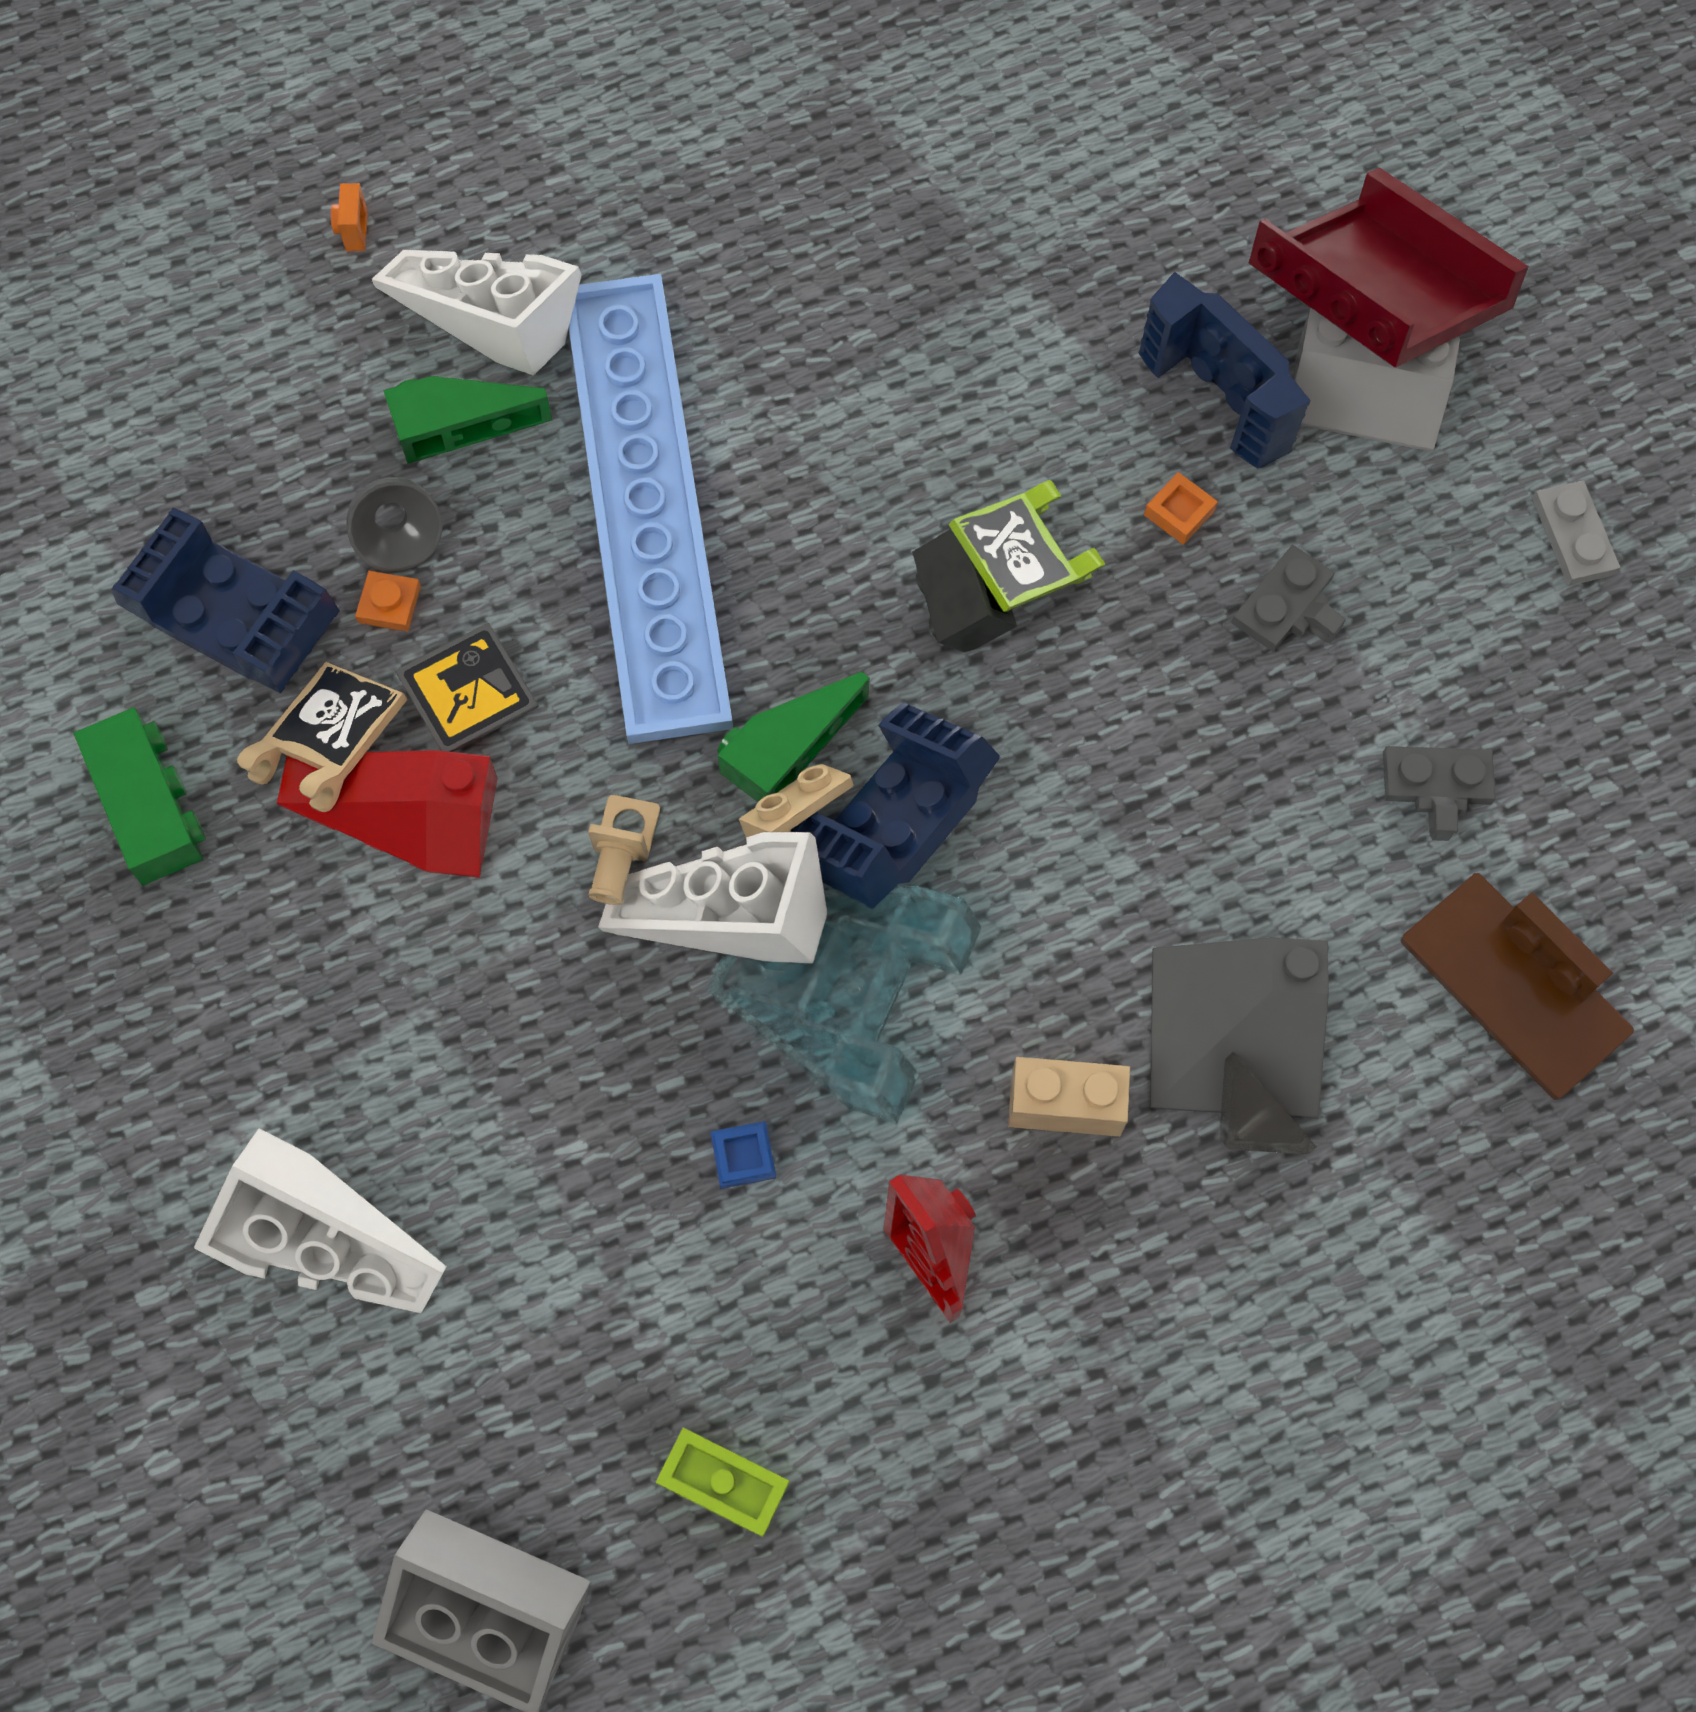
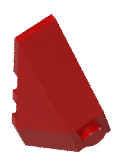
(410, 804)
(933, 1236)

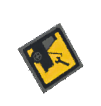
(466, 689)

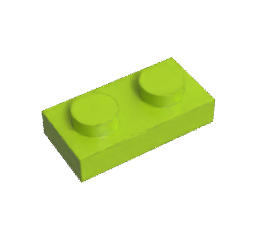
(722, 1482)

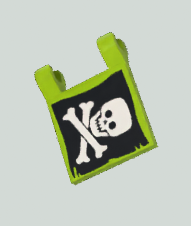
(1018, 551)

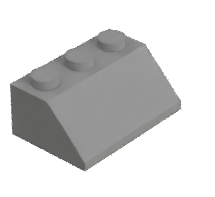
(1366, 396)
(479, 1611)

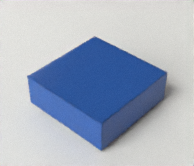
(743, 1155)

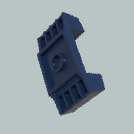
(1233, 356)
(224, 602)
(903, 807)

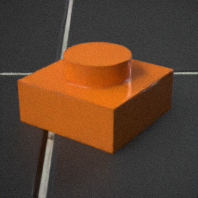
(350, 217)
(1180, 508)
(388, 601)

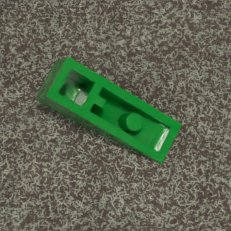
(453, 413)
(787, 738)

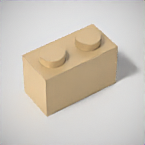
(1069, 1096)

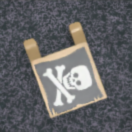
(326, 728)

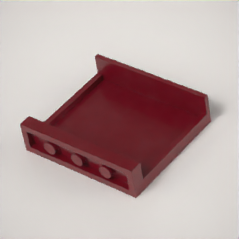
(1392, 270)

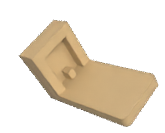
(797, 801)

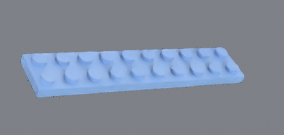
(647, 512)

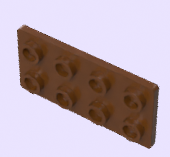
(1522, 981)

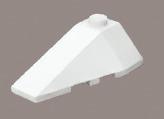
(498, 307)
(738, 902)
(301, 1217)

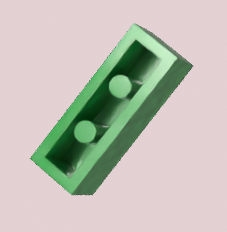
(141, 795)

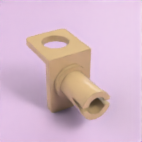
(619, 847)

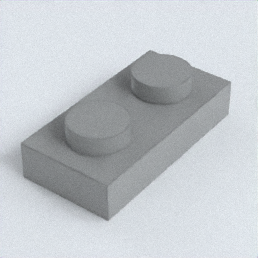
(1576, 533)

